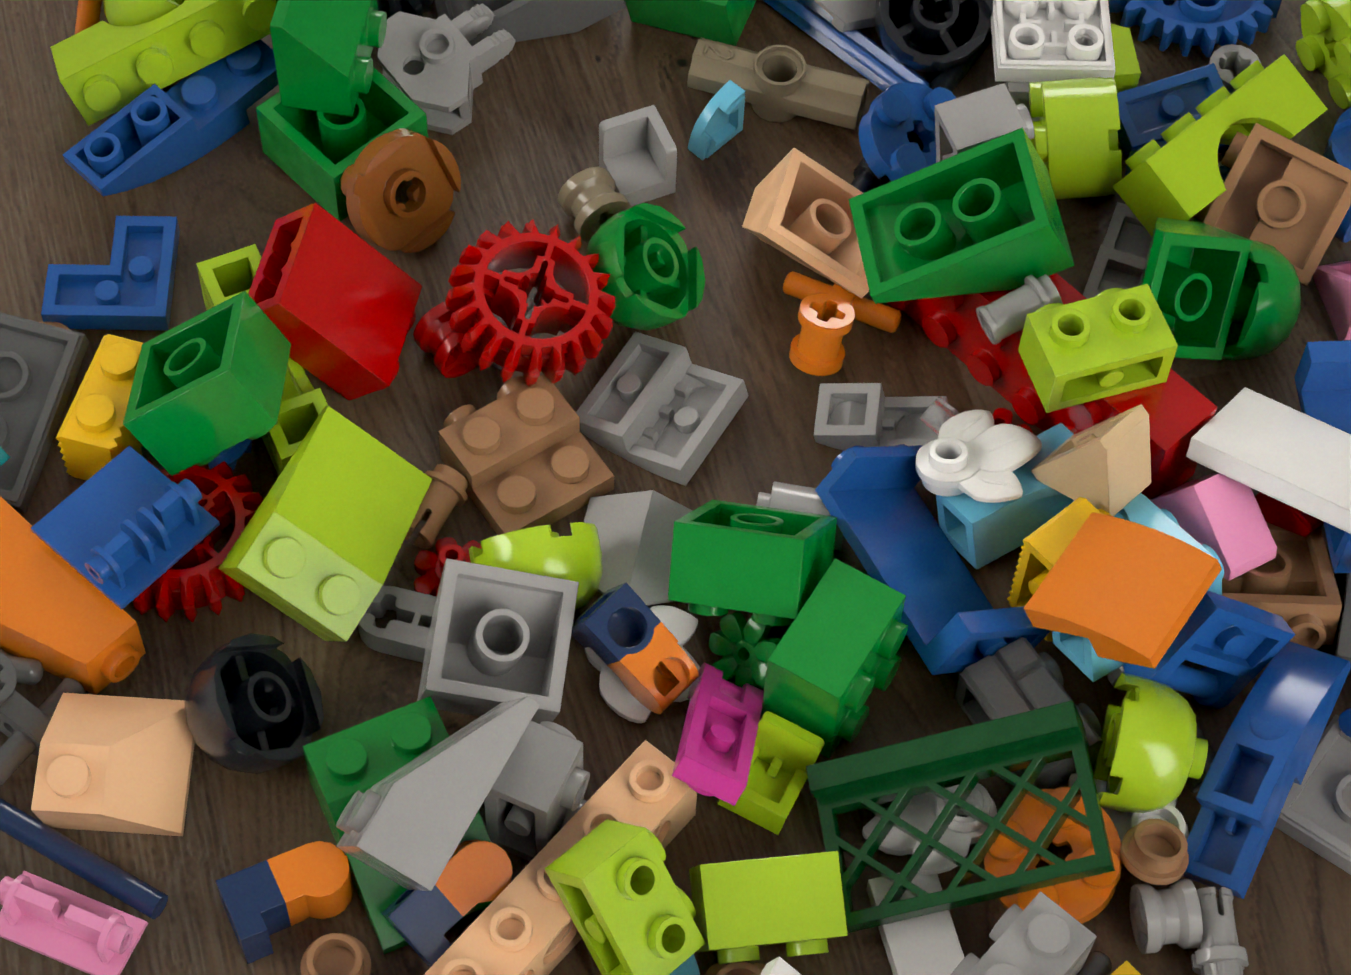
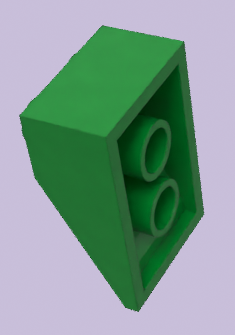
(962, 225)
(357, 761)

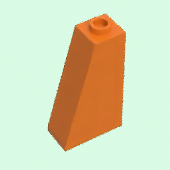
(58, 614)

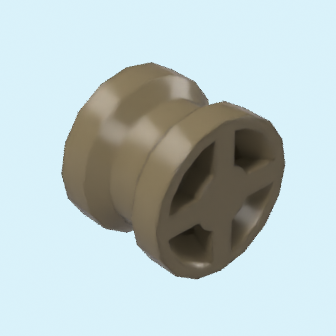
(591, 200)

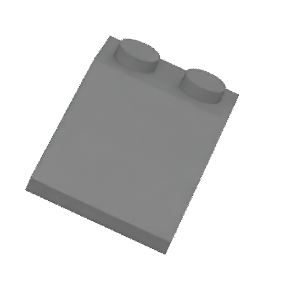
(422, 810)

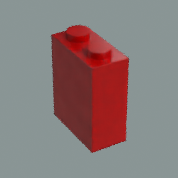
(335, 301)

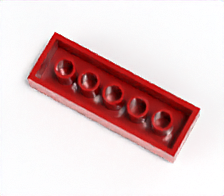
(1173, 406)

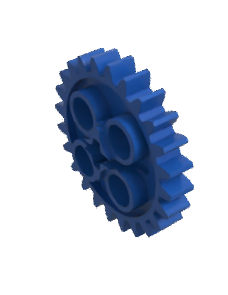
(1197, 21)

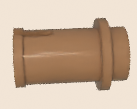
(442, 496)

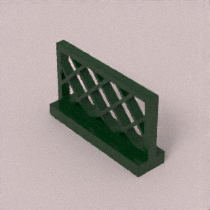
(961, 759)

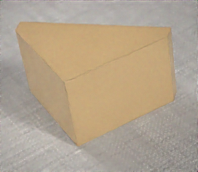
(1102, 463)

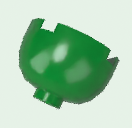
(648, 267)
(1265, 305)

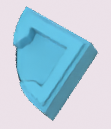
(718, 121)

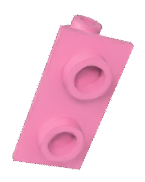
(67, 925)

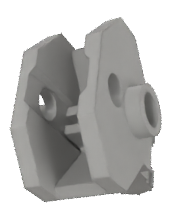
(438, 65)

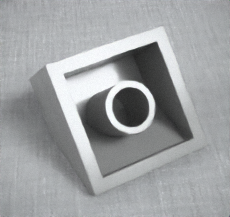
(498, 639)

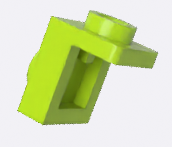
(776, 772)

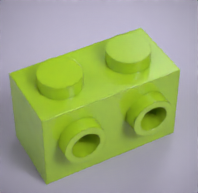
(1097, 347)
(626, 901)
(769, 904)

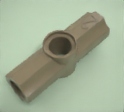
(779, 83)

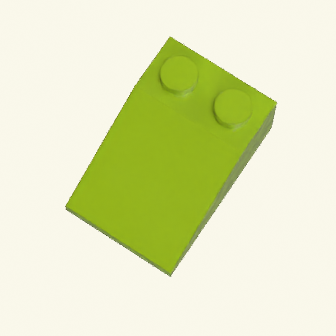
(329, 528)

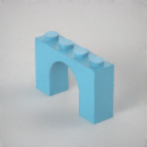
(991, 530)

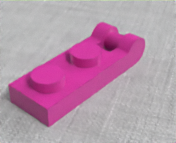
(718, 736)

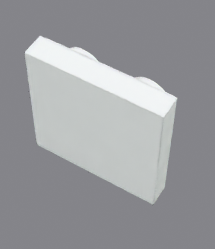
(1051, 40)

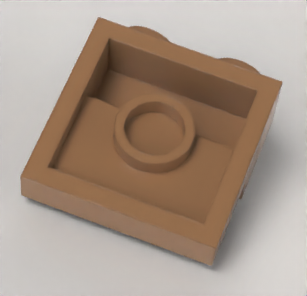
(1281, 197)
(524, 456)
(1295, 586)

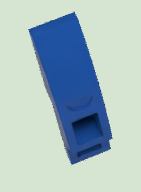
(174, 128)
(1258, 763)

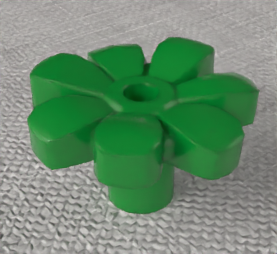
(743, 649)

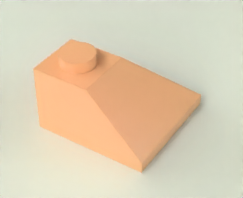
(809, 219)
(115, 765)

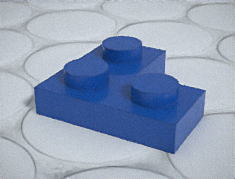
(129, 292)

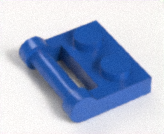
(1227, 639)

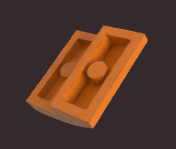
(1123, 589)

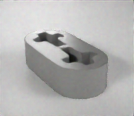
(408, 633)

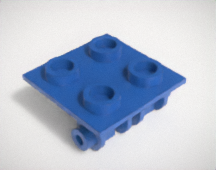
(126, 526)

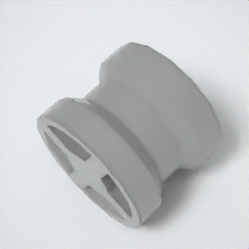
(1166, 916)

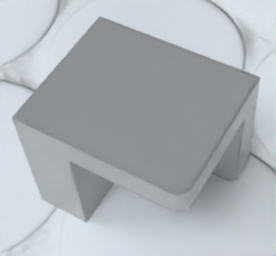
(639, 155)

